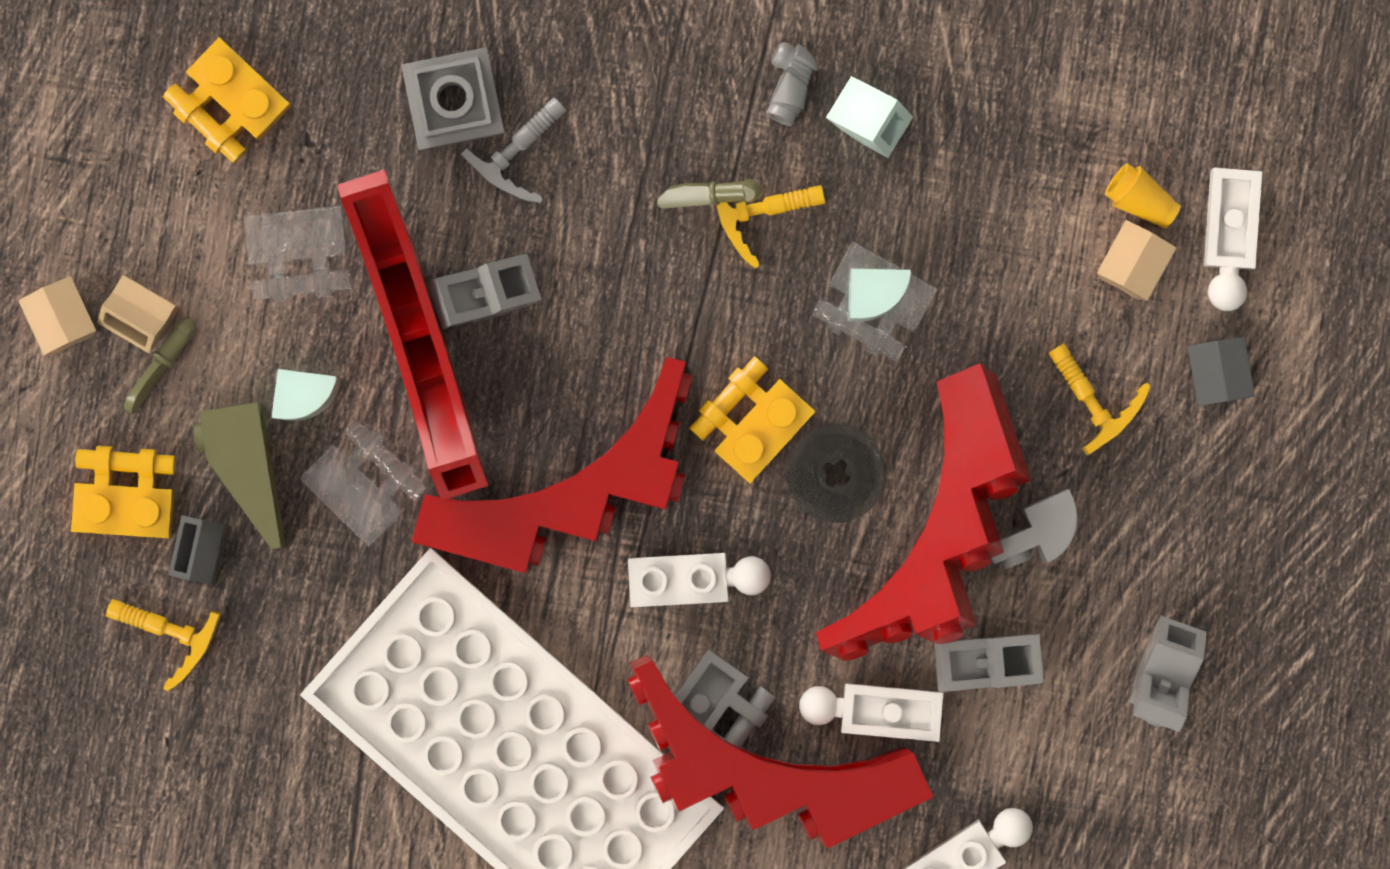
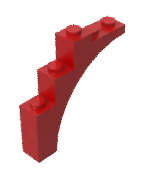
(415, 334)
(632, 469)
(960, 533)
(835, 798)

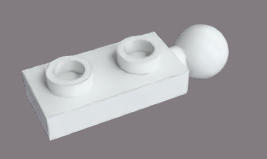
(1231, 233)
(693, 579)
(877, 711)
(976, 847)

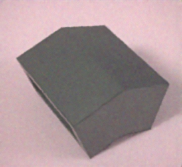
(1221, 371)
(198, 550)

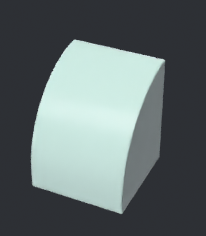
(870, 116)
(875, 292)
(303, 394)

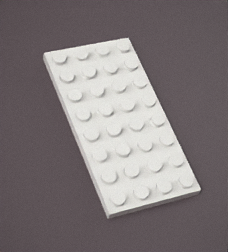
(499, 734)

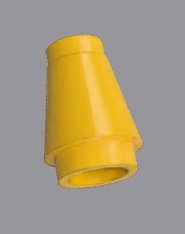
(1142, 196)

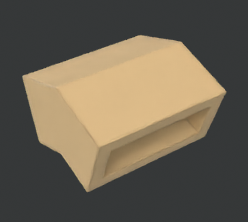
(1136, 261)
(137, 314)
(57, 316)

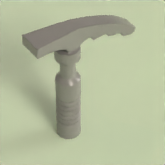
(520, 141)

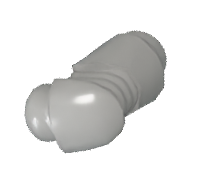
(791, 88)

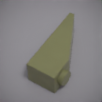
(242, 458)

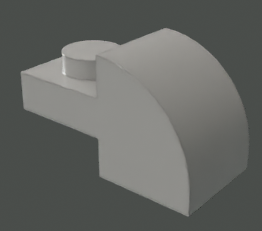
(484, 291)
(1049, 529)
(989, 662)

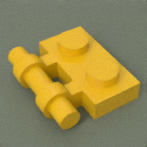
(237, 89)
(763, 430)
(123, 509)

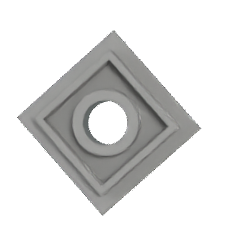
(478, 116)

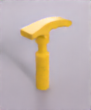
(771, 206)
(1085, 393)
(159, 626)

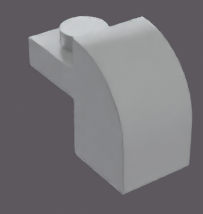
(1167, 673)

